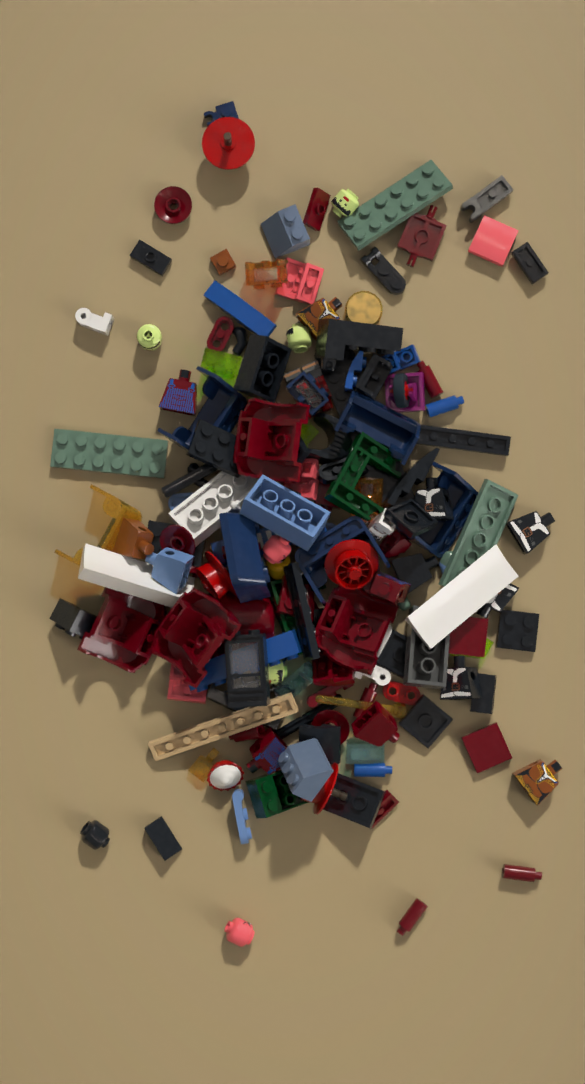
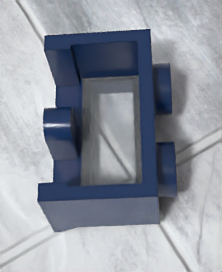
(306, 391)

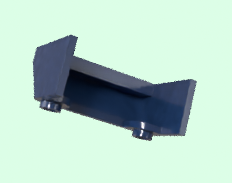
(220, 409)
(381, 424)
(462, 498)
(244, 557)
(313, 560)

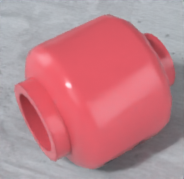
(276, 549)
(239, 932)

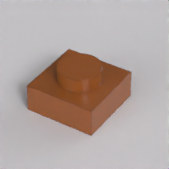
(223, 262)

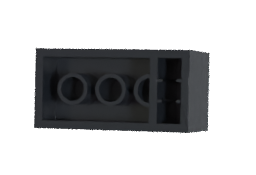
(341, 335)

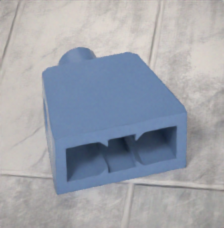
(171, 568)

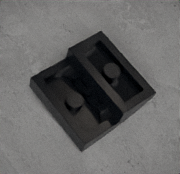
(328, 737)

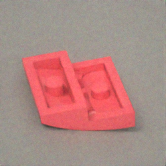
(493, 241)
(302, 282)
(308, 480)
(180, 691)

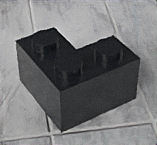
(72, 618)

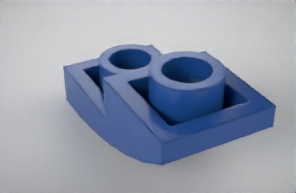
(403, 359)
(356, 367)

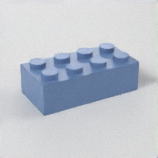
(284, 512)

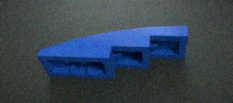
(239, 310)

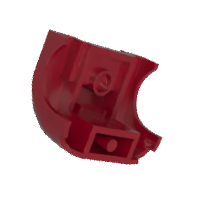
(270, 440)
(251, 615)
(354, 628)
(123, 630)
(194, 633)

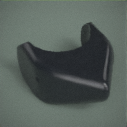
(338, 442)

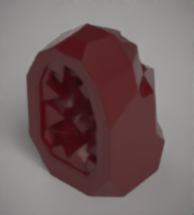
(394, 544)

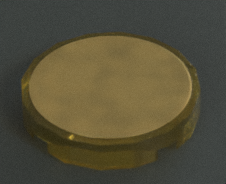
(364, 308)

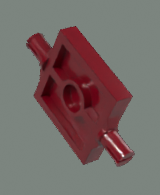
(421, 236)

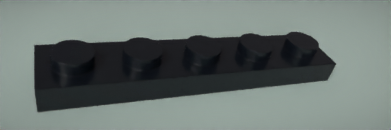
(464, 440)
(301, 612)

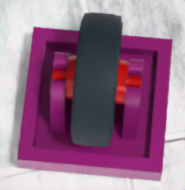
(405, 392)

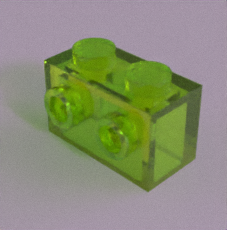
(221, 363)

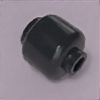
(95, 834)

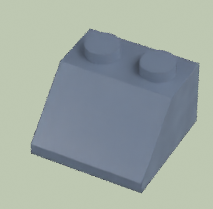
(285, 231)

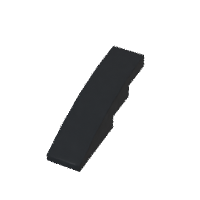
(414, 475)

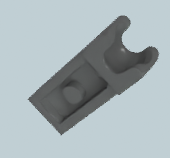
(487, 198)

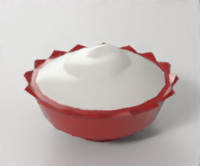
(225, 775)

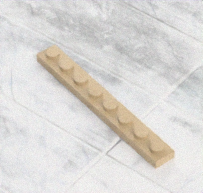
(222, 727)

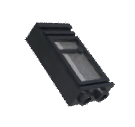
(247, 670)

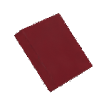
(469, 637)
(486, 747)

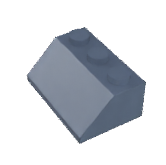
(305, 768)

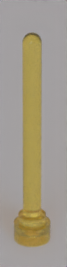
(398, 710)

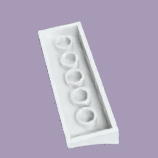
(202, 509)
(126, 576)
(461, 597)

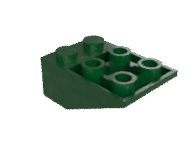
(271, 795)

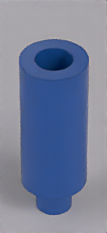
(443, 405)
(371, 770)

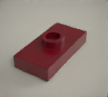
(316, 209)

